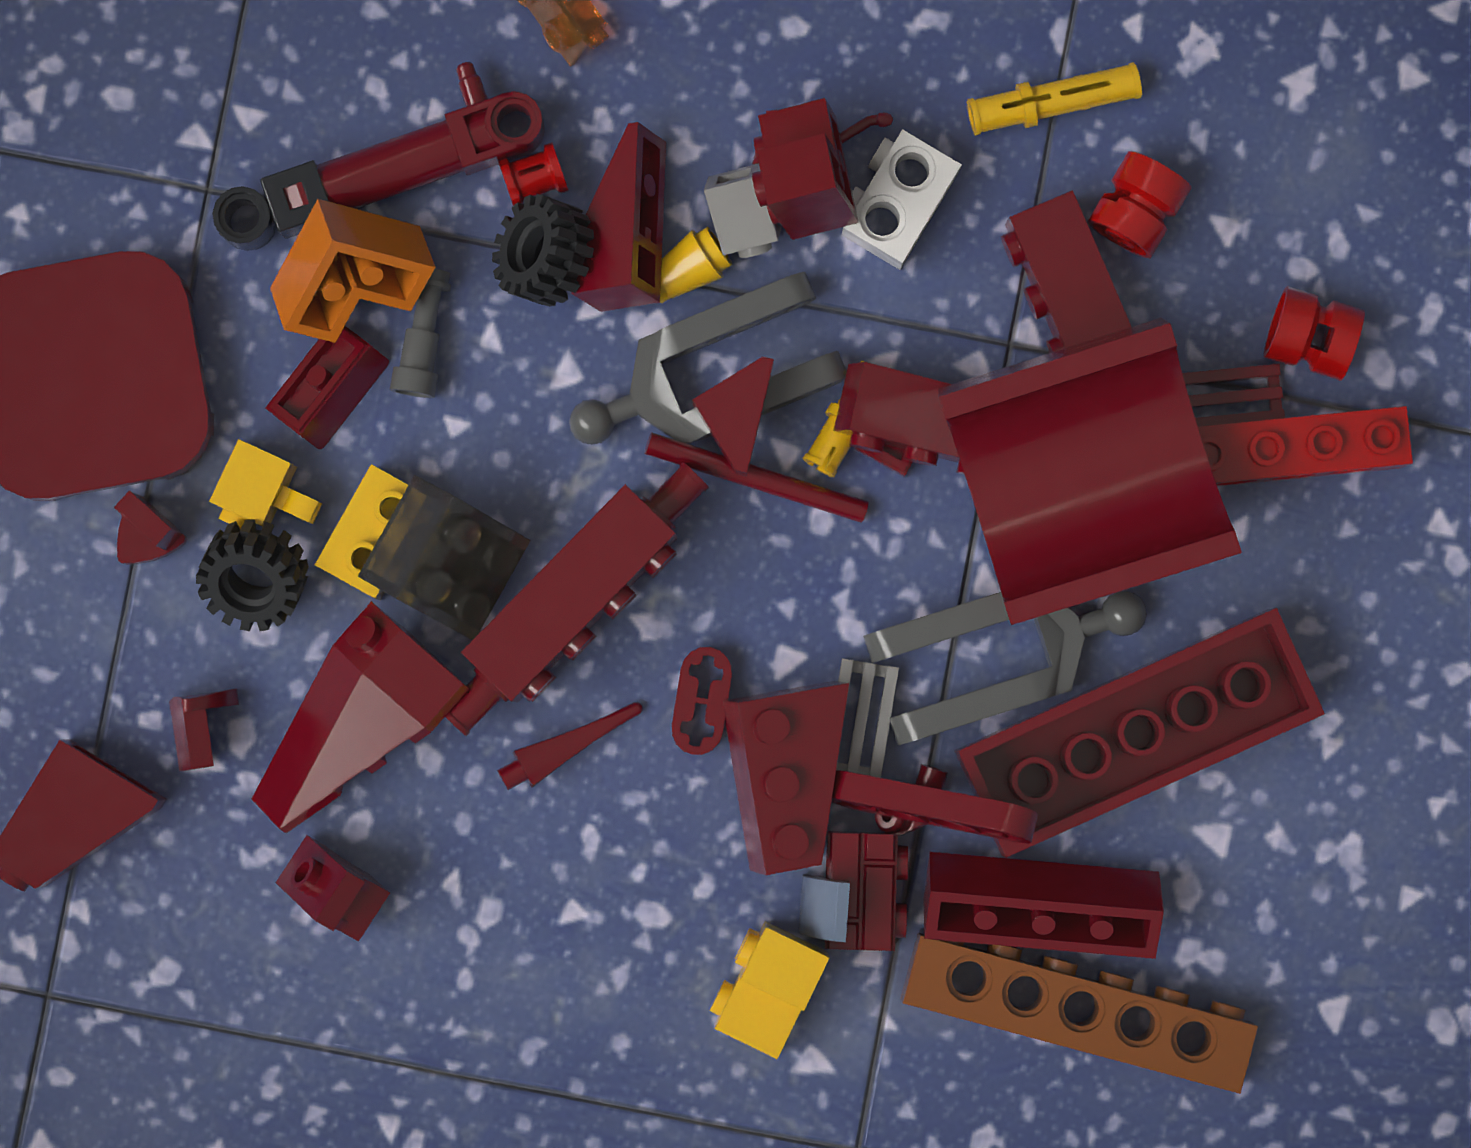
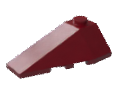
(362, 705)

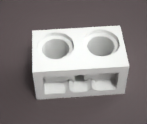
(909, 204)

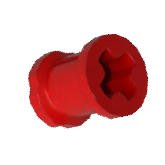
(533, 175)

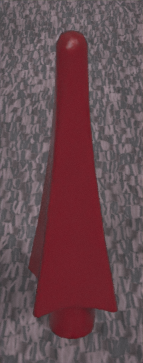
(544, 757)

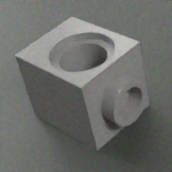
(736, 214)

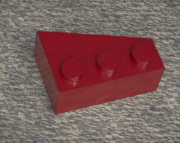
(785, 771)

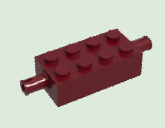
(571, 594)

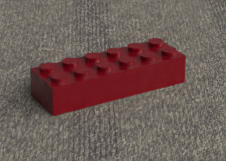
(1145, 728)

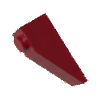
(627, 225)

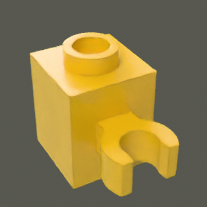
(257, 486)

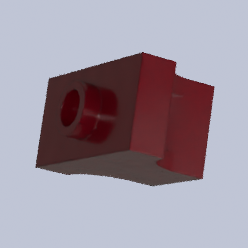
(332, 889)

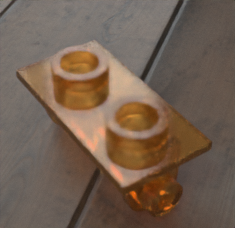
(569, 25)

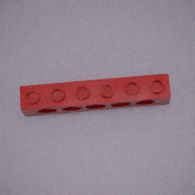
(1308, 446)

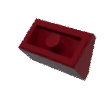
(327, 386)

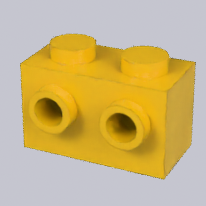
(361, 528)

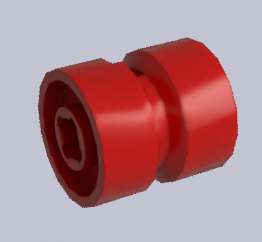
(1141, 201)
(1295, 326)

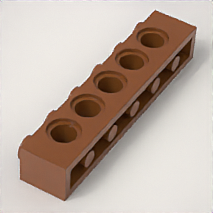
(1217, 1063)

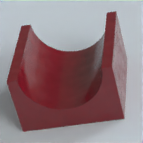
(1088, 470)

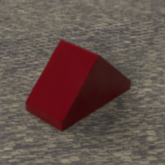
(735, 410)

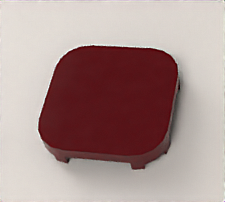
(98, 376)

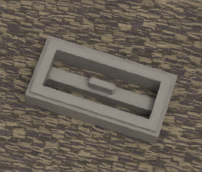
(869, 670)

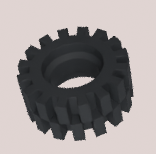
(543, 250)
(245, 600)

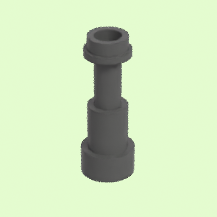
(420, 344)

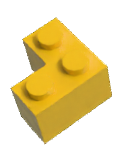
(770, 989)

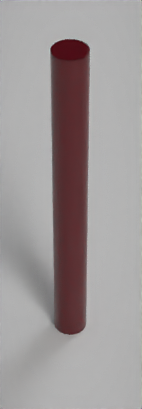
(757, 478)

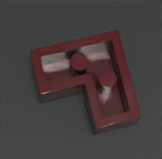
(803, 170)

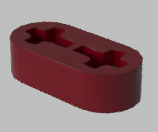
(687, 699)

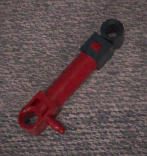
(463, 142)

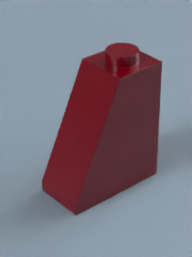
(70, 815)

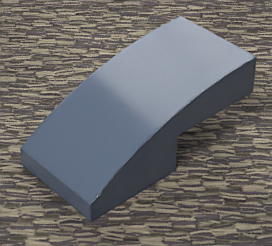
(824, 908)

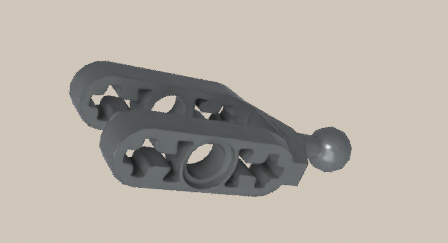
(650, 389)
(1061, 637)

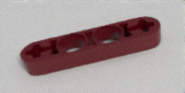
(934, 807)

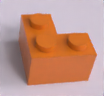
(348, 258)

